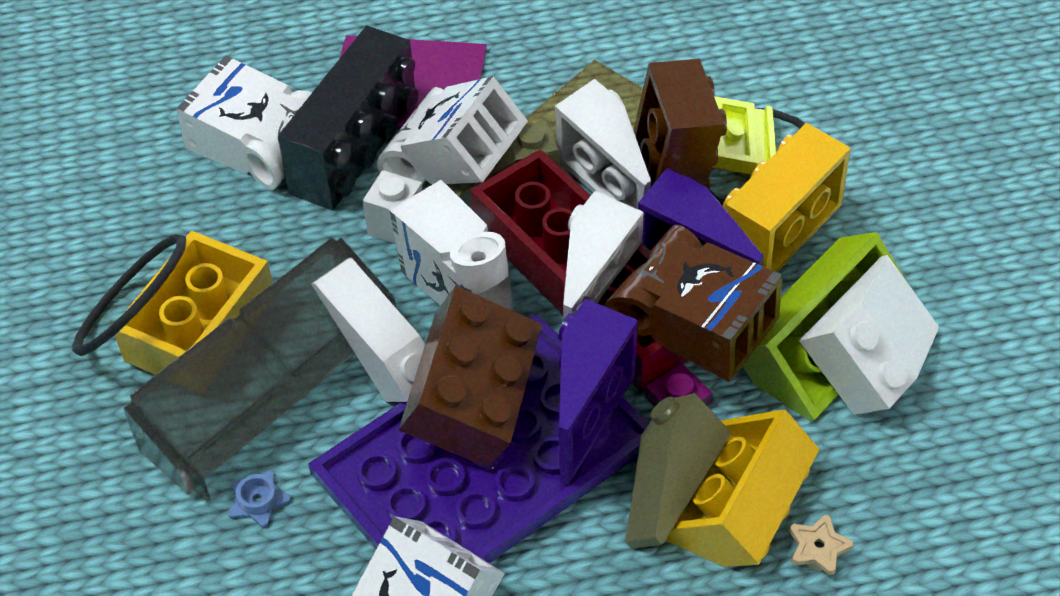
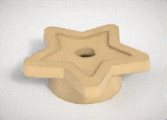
(815, 557)

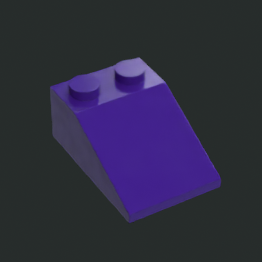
(684, 202)
(595, 375)

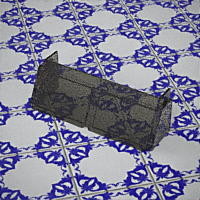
(242, 374)

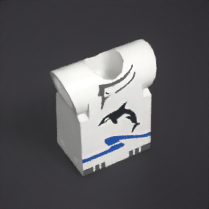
(238, 119)
(455, 134)
(449, 246)
(425, 563)

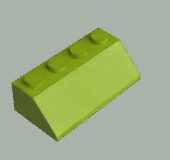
(780, 361)

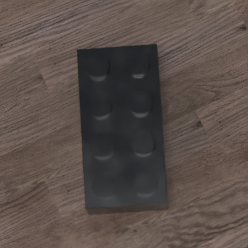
(348, 118)

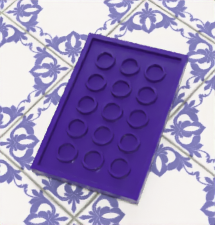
(481, 508)

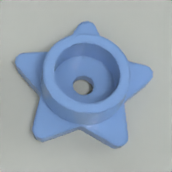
(254, 486)

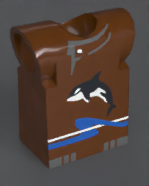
(701, 301)

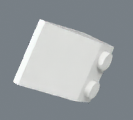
(600, 144)
(873, 339)

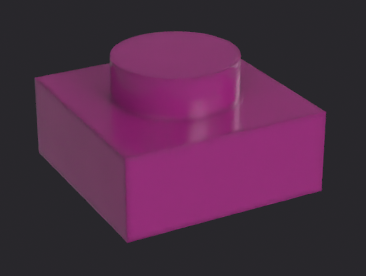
(677, 383)

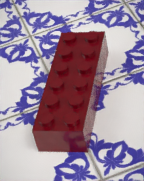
(532, 212)

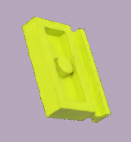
(747, 138)

